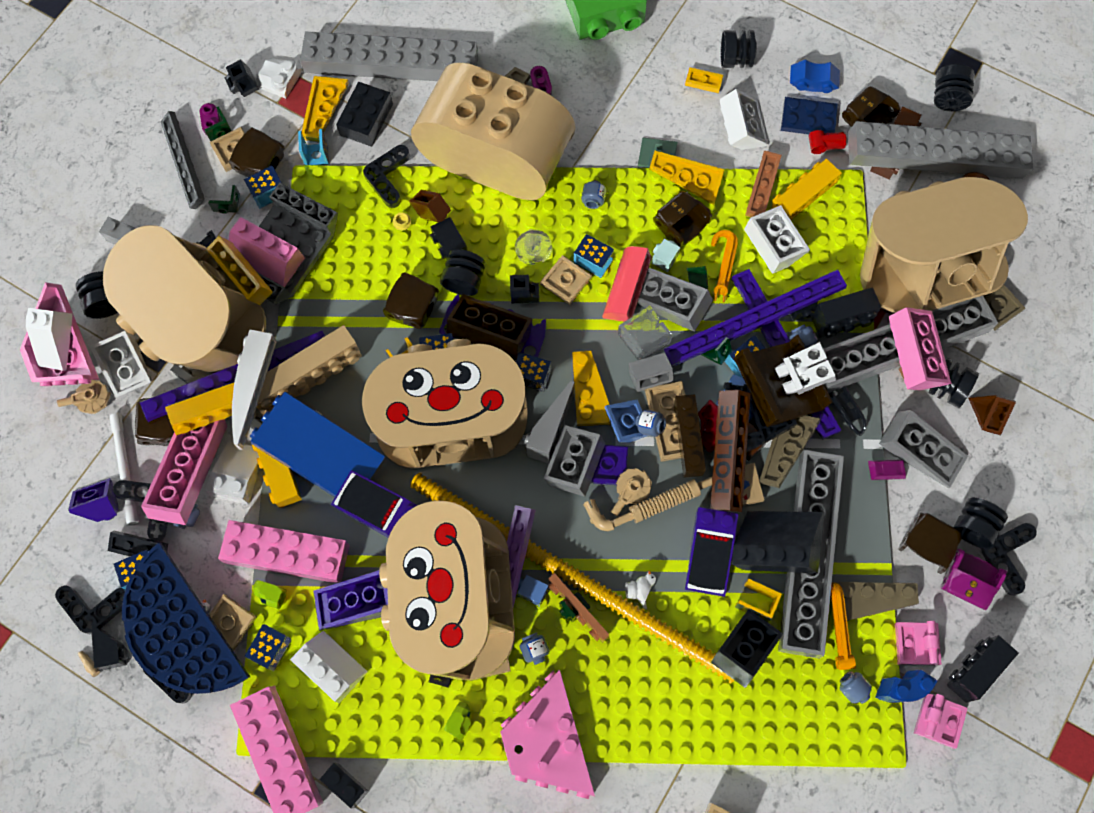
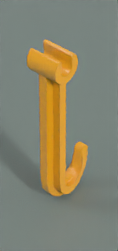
(727, 262)
(844, 659)

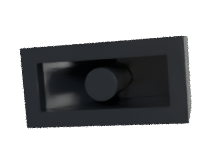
(107, 650)

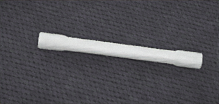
(117, 429)

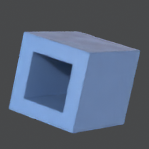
(532, 590)

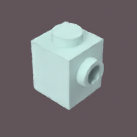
(665, 254)

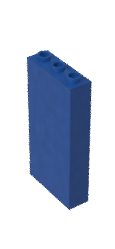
(313, 445)

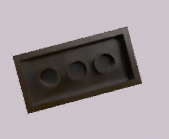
(489, 325)

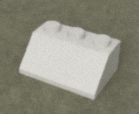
(743, 120)
(776, 239)
(329, 666)

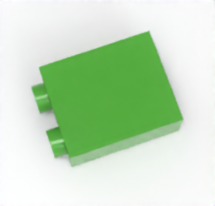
(599, 17)

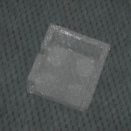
(641, 334)

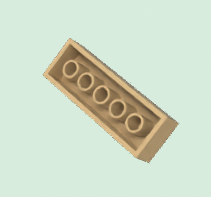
(309, 367)

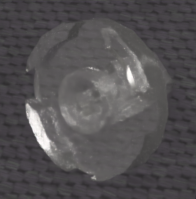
(533, 247)

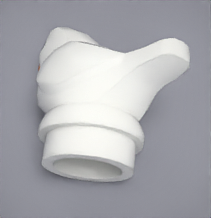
(640, 588)

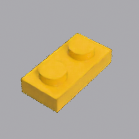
(704, 80)

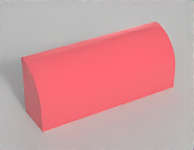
(627, 284)

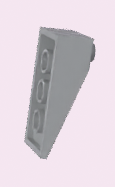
(675, 299)
(546, 432)
(923, 448)

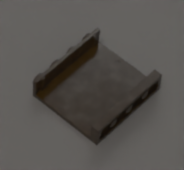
(767, 389)

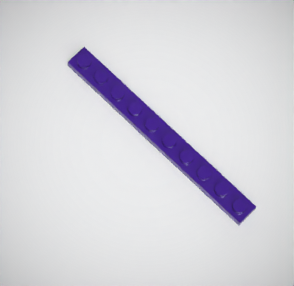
(755, 318)
(775, 336)
(155, 407)

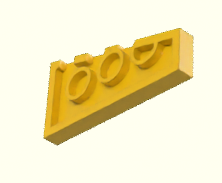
(322, 103)
(691, 175)
(589, 391)

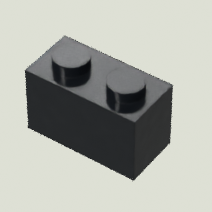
(447, 237)
(344, 785)

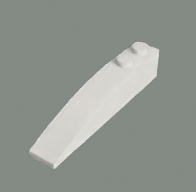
(249, 380)

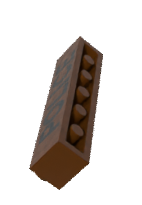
(730, 451)

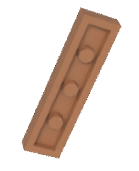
(763, 184)
(583, 614)

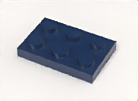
(808, 116)

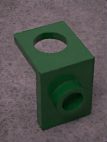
(219, 129)
(226, 206)
(698, 276)
(719, 353)
(568, 613)

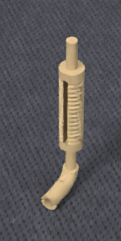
(648, 508)

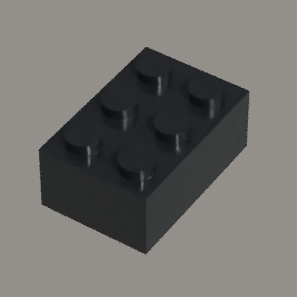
(364, 114)
(846, 313)
(746, 648)
(981, 668)

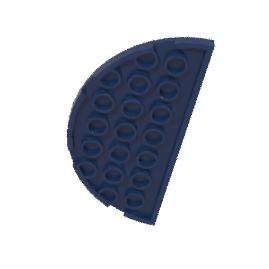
(173, 631)

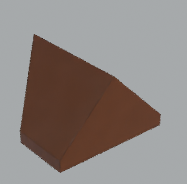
(992, 412)

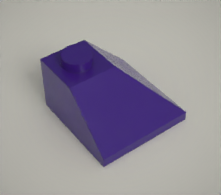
(95, 502)

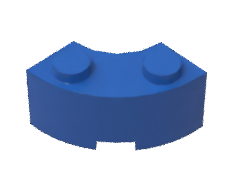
(815, 77)
(909, 688)

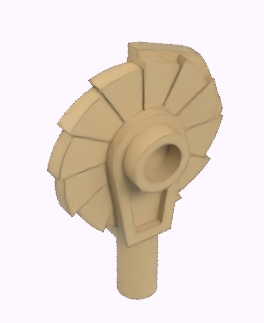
(88, 398)
(632, 488)

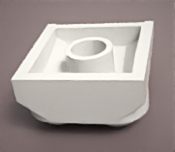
(278, 76)

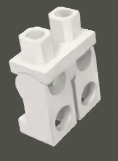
(807, 370)

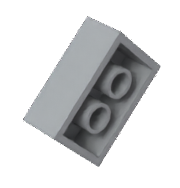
(574, 460)

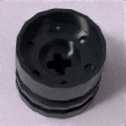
(738, 49)
(954, 87)
(463, 272)
(93, 297)
(960, 385)
(981, 522)

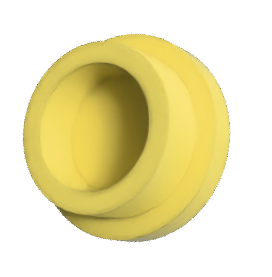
(402, 221)

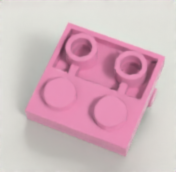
(918, 643)
(940, 720)

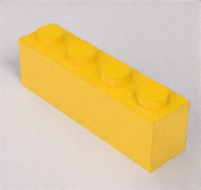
(808, 188)
(239, 270)
(201, 409)
(280, 479)

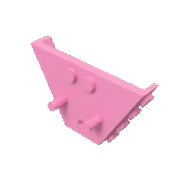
(79, 362)
(548, 741)

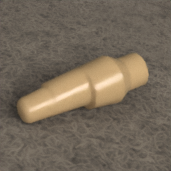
(88, 664)

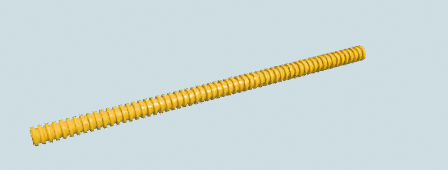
(584, 582)

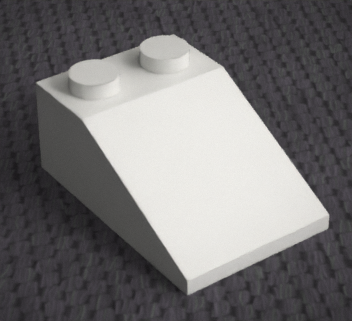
(49, 337)
(121, 363)
(234, 474)

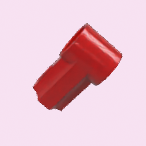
(823, 141)

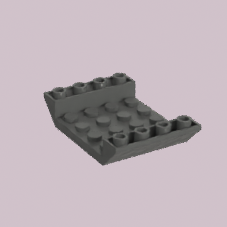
(303, 225)

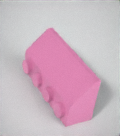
(266, 252)
(919, 349)

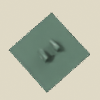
(648, 147)

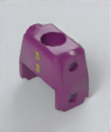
(973, 579)

